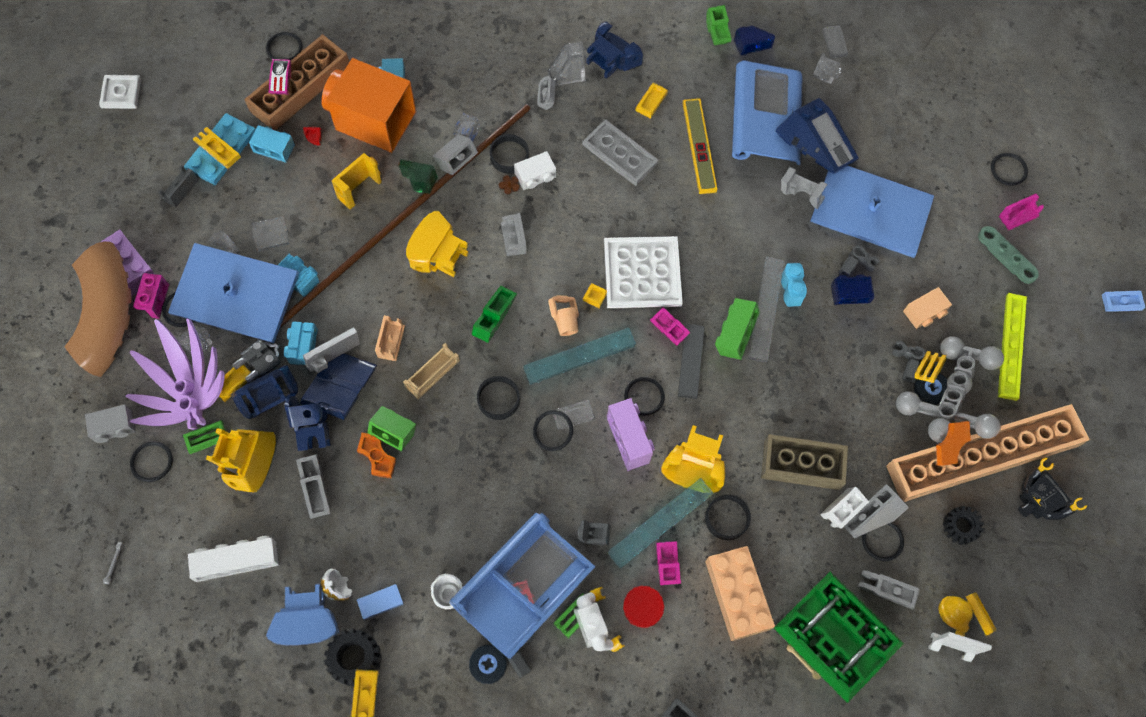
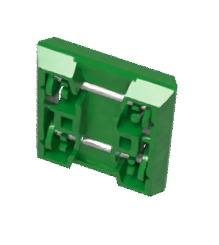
(838, 636)

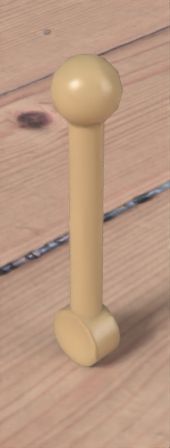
(815, 675)

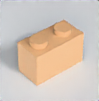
(928, 307)

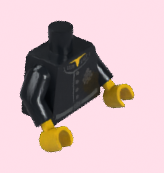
(1044, 496)

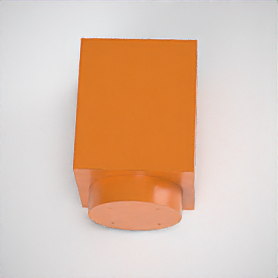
(369, 104)

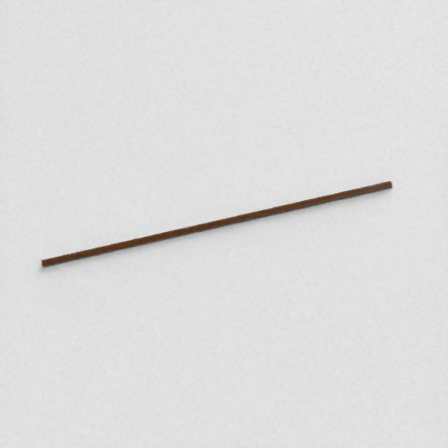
(396, 221)

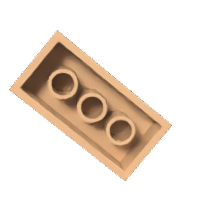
(739, 593)

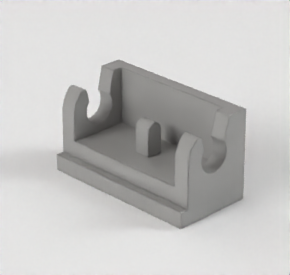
(513, 235)

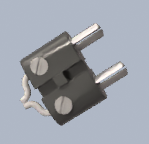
(259, 358)

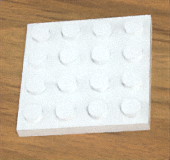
(642, 272)

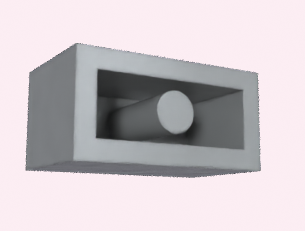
(455, 154)
(109, 423)

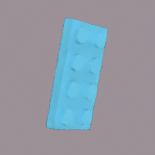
(235, 134)

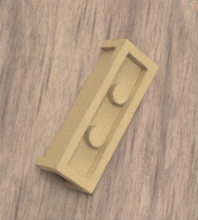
(431, 372)

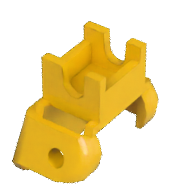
(435, 243)
(248, 453)
(696, 461)

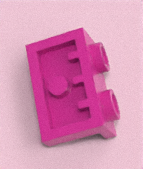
(151, 294)

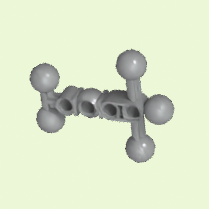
(986, 424)

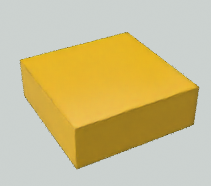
(595, 295)

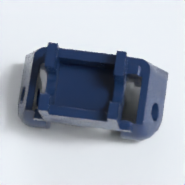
(613, 52)
(265, 392)
(303, 415)

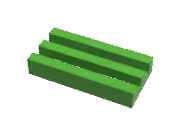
(192, 449)
(563, 616)

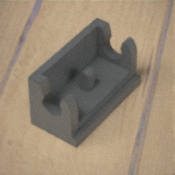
(179, 187)

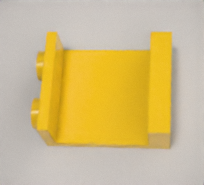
(353, 176)

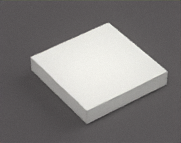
(120, 91)

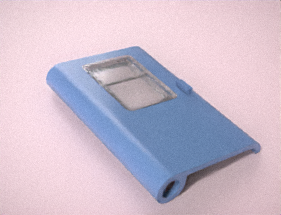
(761, 104)

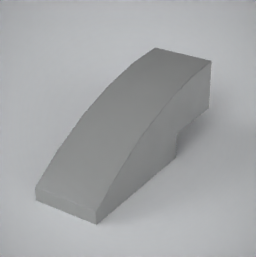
(313, 486)

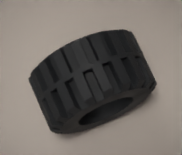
(338, 647)

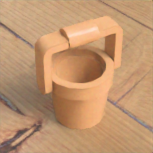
(567, 317)

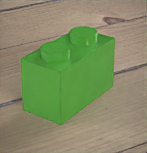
(391, 428)

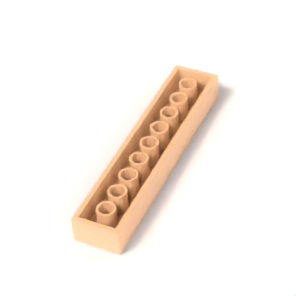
(1013, 446)

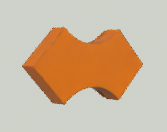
(949, 448)
(381, 462)

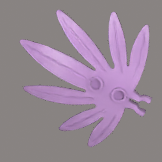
(188, 390)

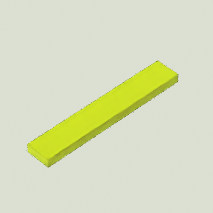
(1012, 347)

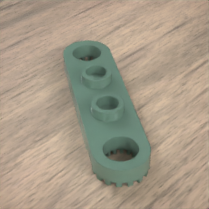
(1008, 255)

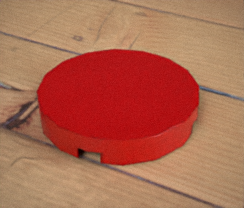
(643, 606)

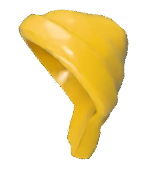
(956, 613)

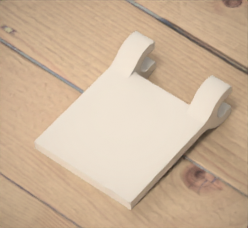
(969, 646)

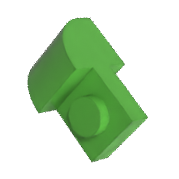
(718, 25)

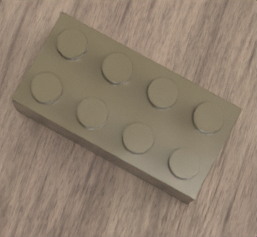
(804, 462)

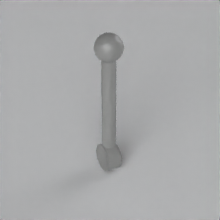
(107, 580)

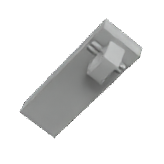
(318, 357)

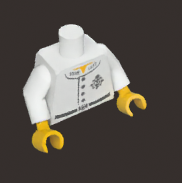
(592, 623)

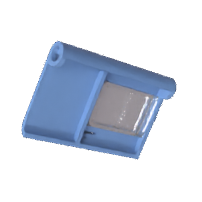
(513, 585)

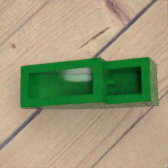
(493, 314)

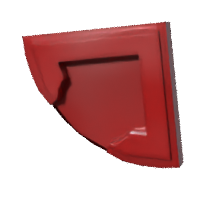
(313, 135)

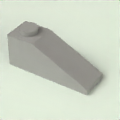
(881, 510)

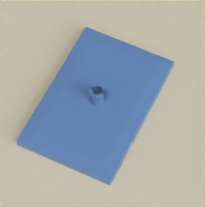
(874, 210)
(234, 293)

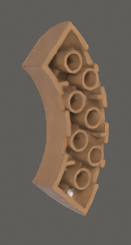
(103, 308)

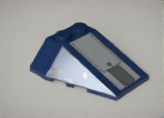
(820, 135)

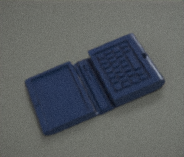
(339, 385)

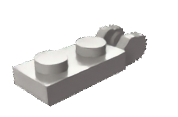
(890, 589)

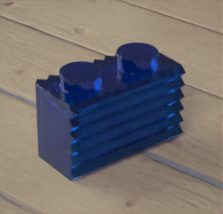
(852, 290)

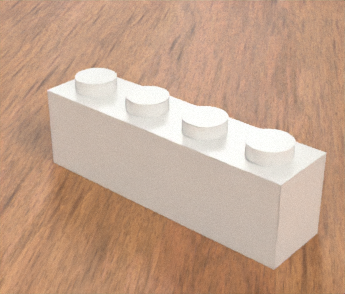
(233, 559)

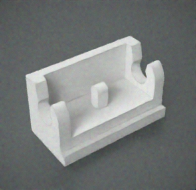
(845, 507)

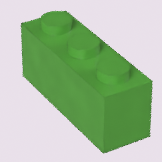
(737, 328)

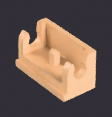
(389, 339)

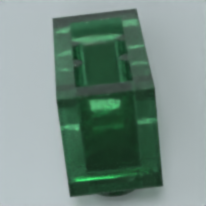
(420, 175)

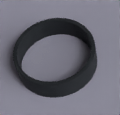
(507, 138)
(498, 379)
(738, 500)

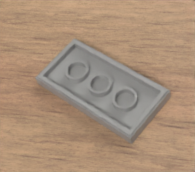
(620, 152)

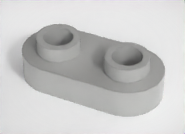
(546, 93)

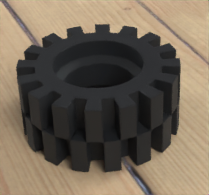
(973, 520)

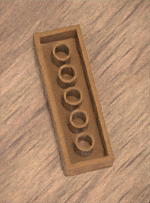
(308, 77)

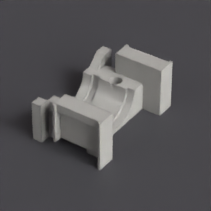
(794, 183)

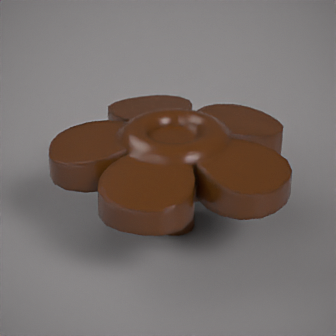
(509, 185)

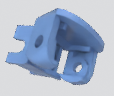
(303, 619)

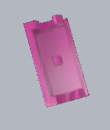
(1021, 212)

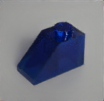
(752, 40)

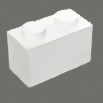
(535, 170)

